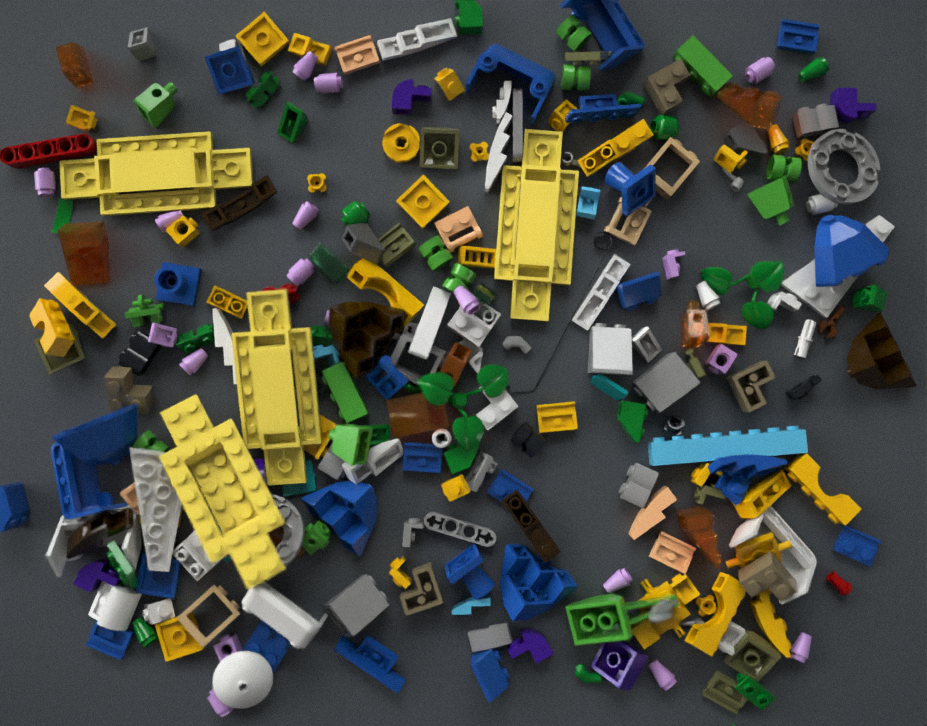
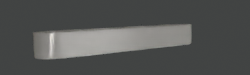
(517, 125)
(459, 531)

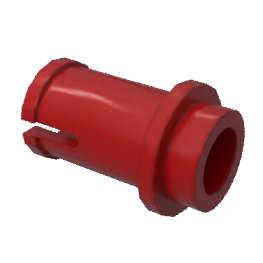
(842, 586)

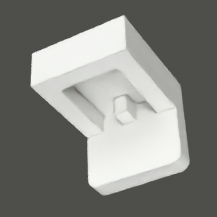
(786, 300)
(158, 611)
(731, 638)

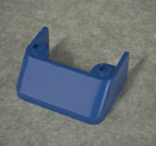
(610, 28)
(539, 78)
(79, 486)

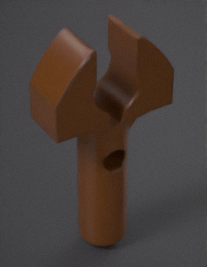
(831, 323)

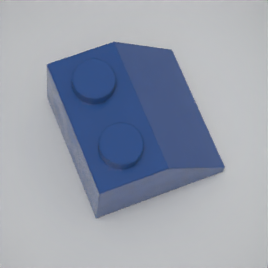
(639, 290)
(13, 506)
(490, 673)

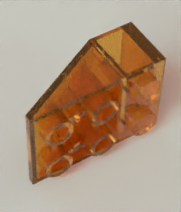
(752, 105)
(86, 252)
(415, 415)
(697, 526)

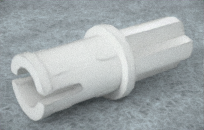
(805, 338)

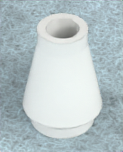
(708, 297)
(441, 443)

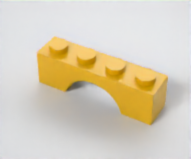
(371, 276)
(805, 472)
(728, 596)

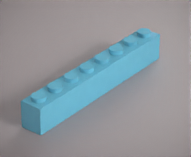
(717, 445)

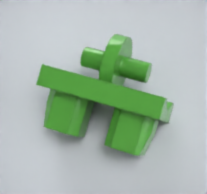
(137, 314)

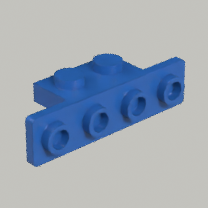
(601, 107)
(373, 659)

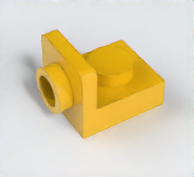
(557, 119)
(729, 159)

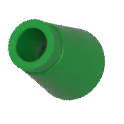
(814, 69)
(144, 632)

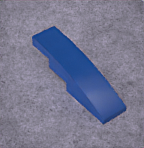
(751, 465)

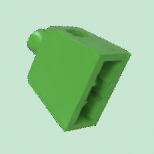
(156, 103)
(773, 200)
(351, 442)

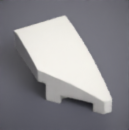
(476, 355)

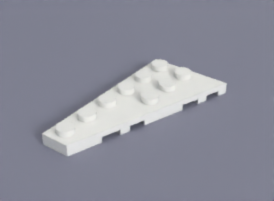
(826, 298)
(157, 506)

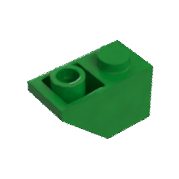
(469, 17)
(870, 299)
(631, 418)
(459, 458)

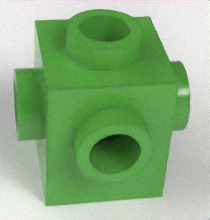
(316, 537)

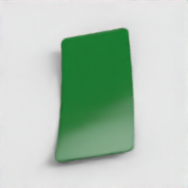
(63, 214)

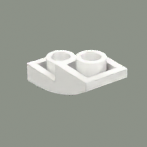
(501, 105)

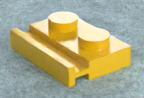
(556, 417)

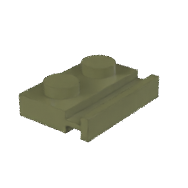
(594, 57)
(396, 244)
(694, 364)
(723, 692)

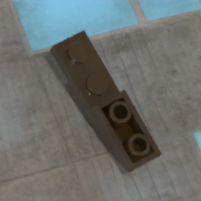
(531, 525)
(91, 533)

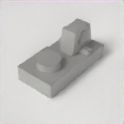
(482, 464)

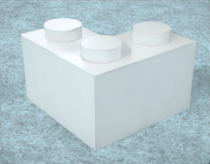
(497, 409)

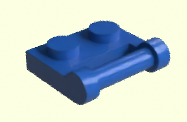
(391, 382)

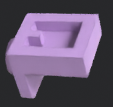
(672, 266)
(162, 335)

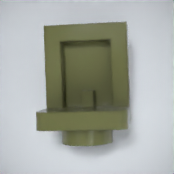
(700, 493)

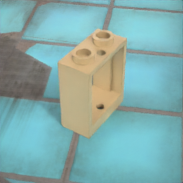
(675, 145)
(192, 628)

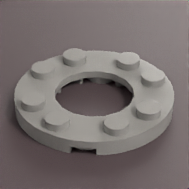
(860, 150)
(293, 531)

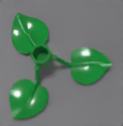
(762, 275)
(437, 391)

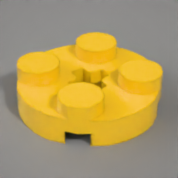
(402, 132)

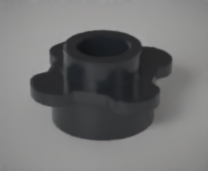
(676, 420)

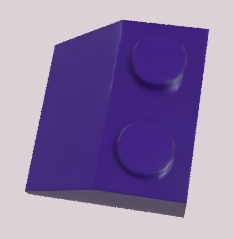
(619, 663)

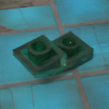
(328, 262)
(485, 294)

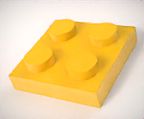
(262, 39)
(423, 201)
(176, 639)

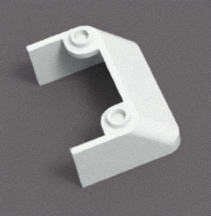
(130, 540)
(797, 560)
(282, 614)

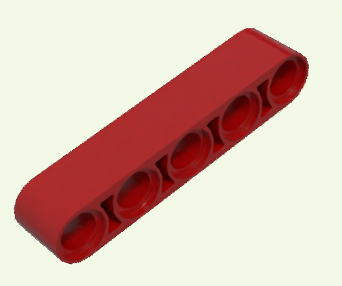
(40, 149)

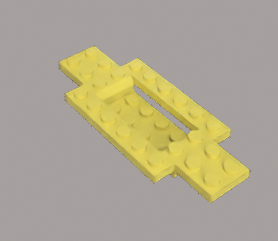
(156, 164)
(543, 224)
(267, 387)
(230, 487)

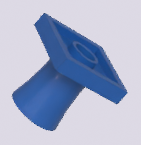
(635, 189)
(185, 287)
(467, 567)

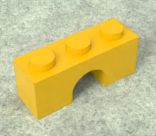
(57, 335)

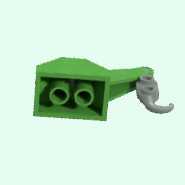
(606, 619)

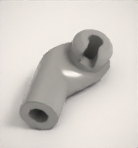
(516, 341)

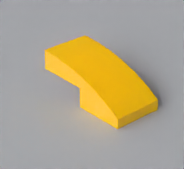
(301, 45)
(727, 334)

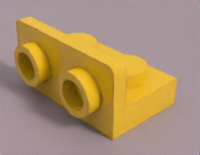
(320, 450)

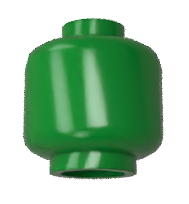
(664, 127)
(355, 214)

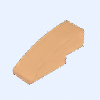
(652, 512)

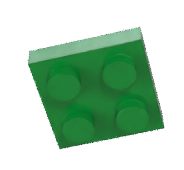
(121, 564)

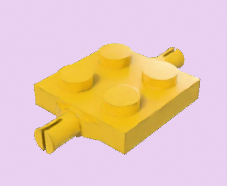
(755, 548)
(679, 612)

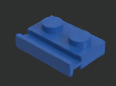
(798, 36)
(422, 457)
(506, 484)
(733, 486)
(856, 545)
(109, 641)

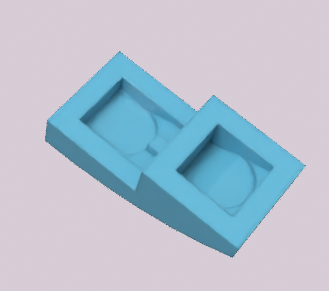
(464, 606)

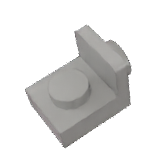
(408, 533)

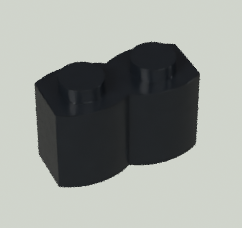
(139, 353)

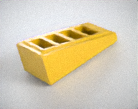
(478, 250)

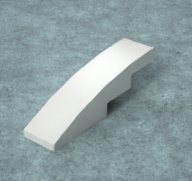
(416, 40)
(496, 158)
(601, 292)
(429, 323)
(223, 338)

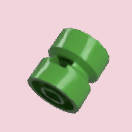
(578, 38)
(575, 77)
(779, 167)
(438, 259)
(459, 276)
(149, 441)

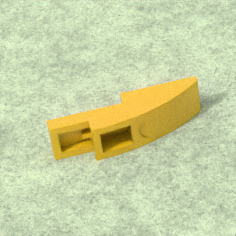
(615, 148)
(80, 305)
(771, 625)

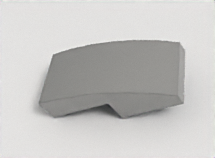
(490, 637)

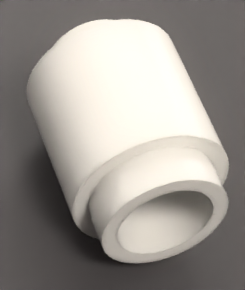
(819, 204)

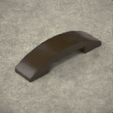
(241, 204)

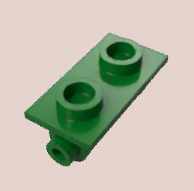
(257, 94)
(322, 335)
(189, 341)
(754, 691)

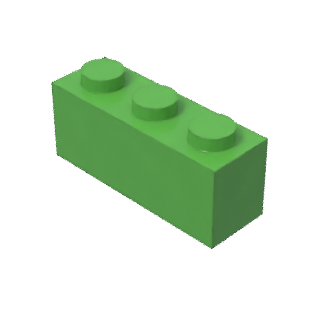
(702, 66)
(344, 392)

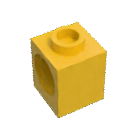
(175, 230)
(644, 633)

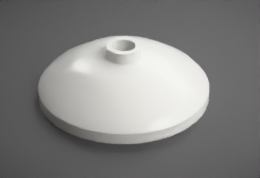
(240, 669)

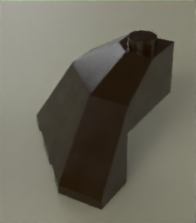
(363, 332)
(876, 358)

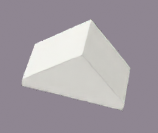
(646, 344)

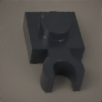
(800, 390)

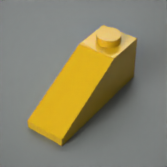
(762, 495)

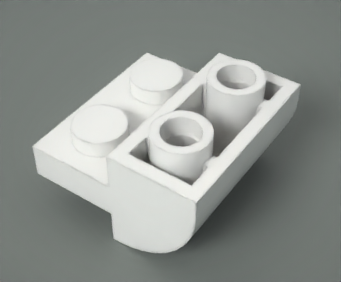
(475, 326)
(194, 557)
(114, 606)

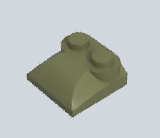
(439, 147)
(55, 363)
(753, 656)

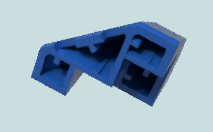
(844, 250)
(103, 438)
(347, 511)
(531, 584)

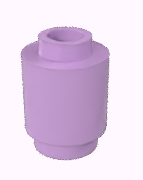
(760, 70)
(328, 83)
(45, 182)
(301, 271)
(219, 707)

